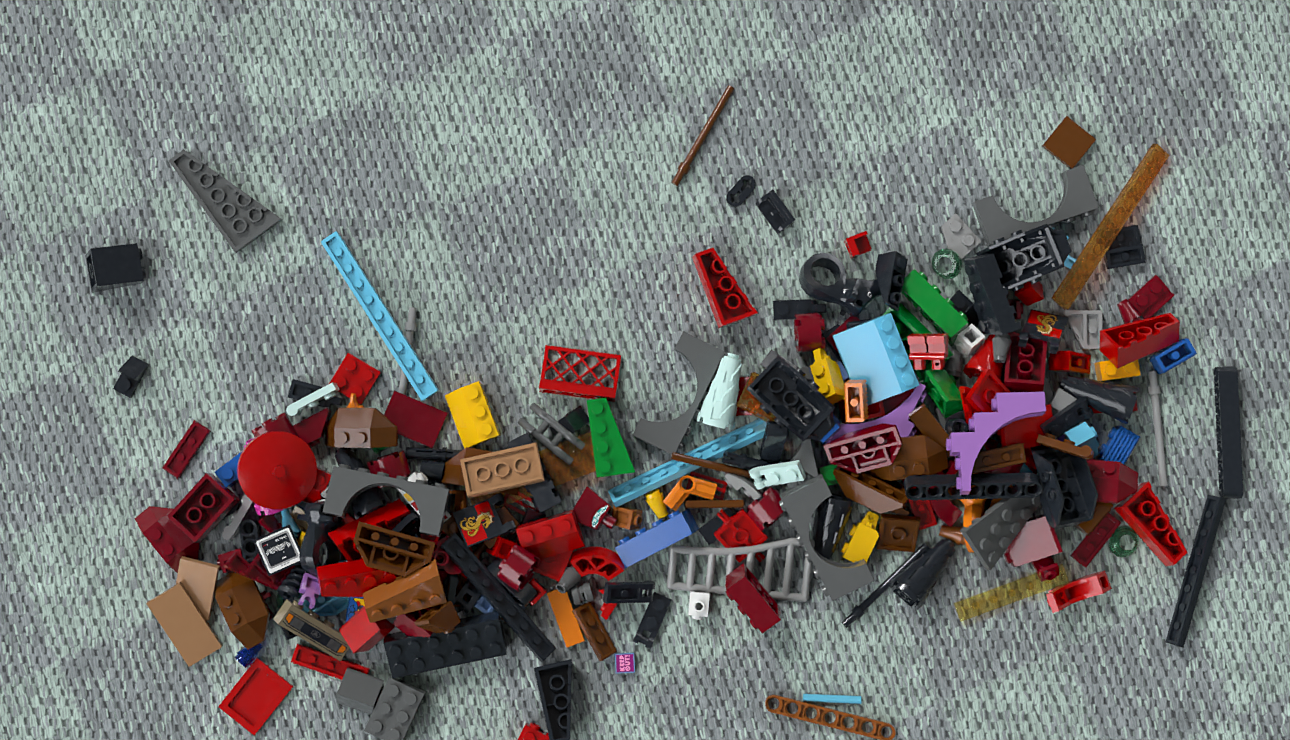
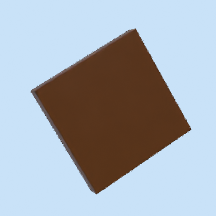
(1068, 142)
(898, 532)

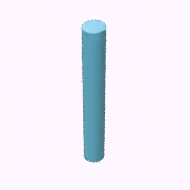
(831, 698)

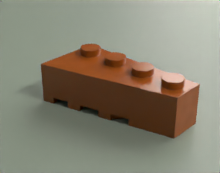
(405, 594)

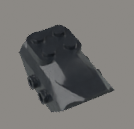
(1029, 255)
(793, 400)
(1067, 487)

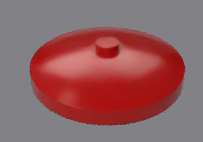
(277, 470)

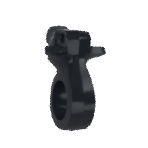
(849, 293)
(317, 533)

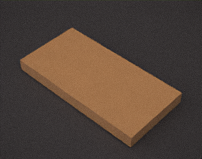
(502, 470)
(184, 624)

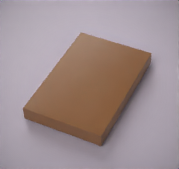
(199, 581)

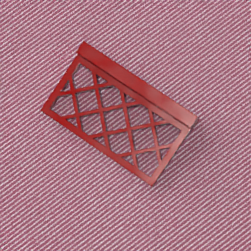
(576, 389)

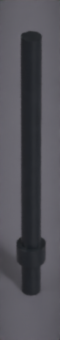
(858, 611)

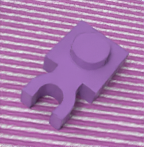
(309, 589)

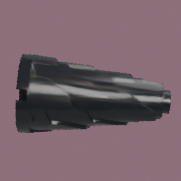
(1104, 396)
(368, 500)
(830, 523)
(921, 575)

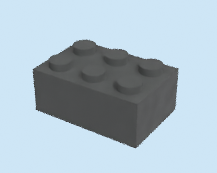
(395, 710)

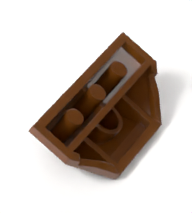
(360, 429)
(916, 457)
(453, 470)
(871, 492)
(392, 550)
(243, 609)

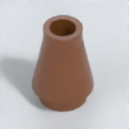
(952, 533)

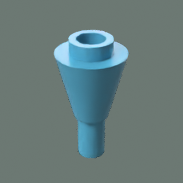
(287, 519)

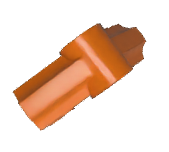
(699, 488)

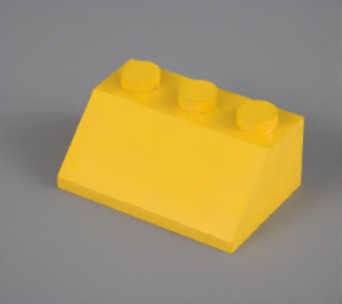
(472, 414)

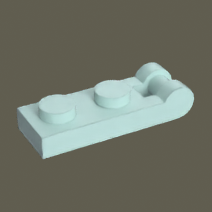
(312, 399)
(777, 474)

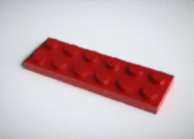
(980, 398)

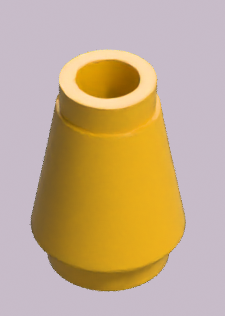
(654, 500)

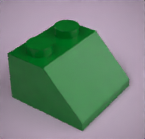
(943, 392)

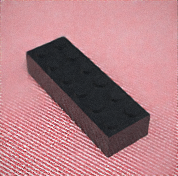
(471, 641)

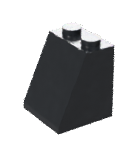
(114, 267)

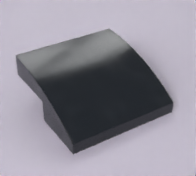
(1125, 249)

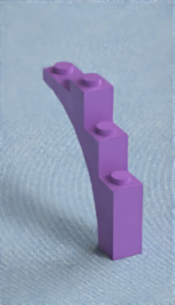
(1007, 408)
(897, 417)

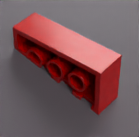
(385, 517)
(1151, 524)

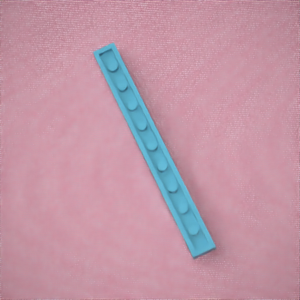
(379, 316)
(674, 469)

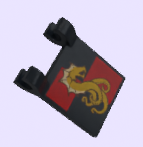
(1044, 327)
(481, 521)

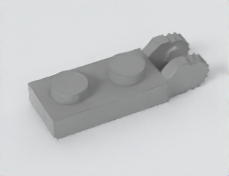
(237, 517)

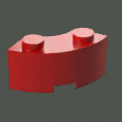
(597, 561)

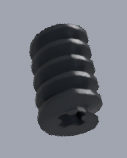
(291, 585)

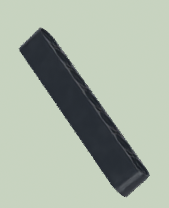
(1228, 432)
(980, 491)

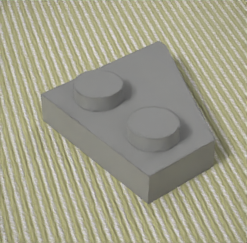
(959, 236)
(1086, 327)

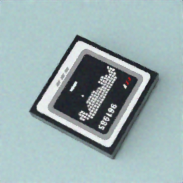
(278, 549)

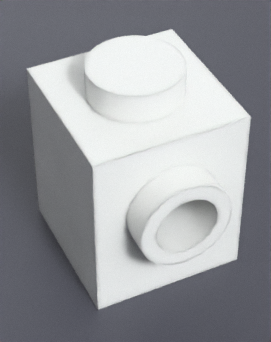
(969, 340)
(698, 605)

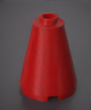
(982, 360)

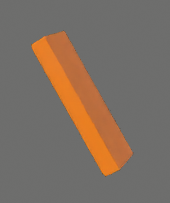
(565, 618)

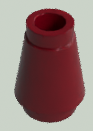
(1128, 312)

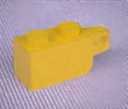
(827, 376)
(862, 539)

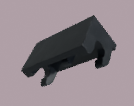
(775, 211)

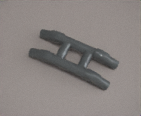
(562, 432)

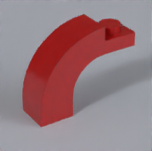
(1077, 590)

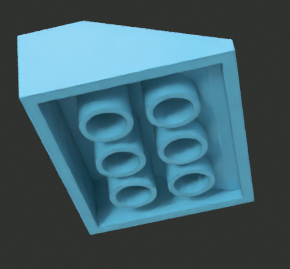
(878, 356)

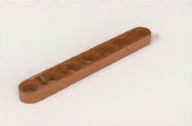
(837, 723)

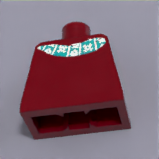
(593, 510)

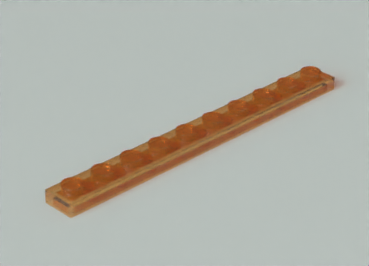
(1110, 226)

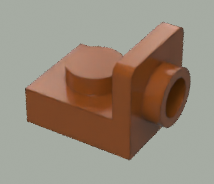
(627, 518)

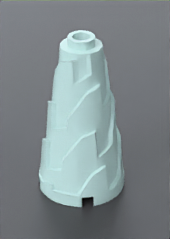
(720, 403)

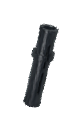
(431, 454)
(743, 461)

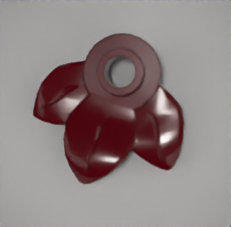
(446, 563)

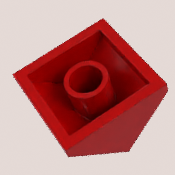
(362, 634)

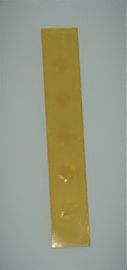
(1007, 594)

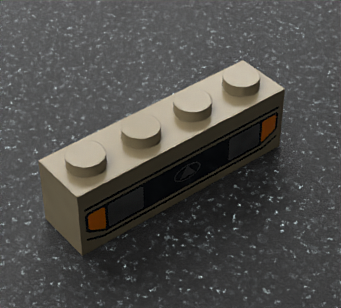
(312, 629)

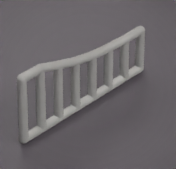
(732, 552)

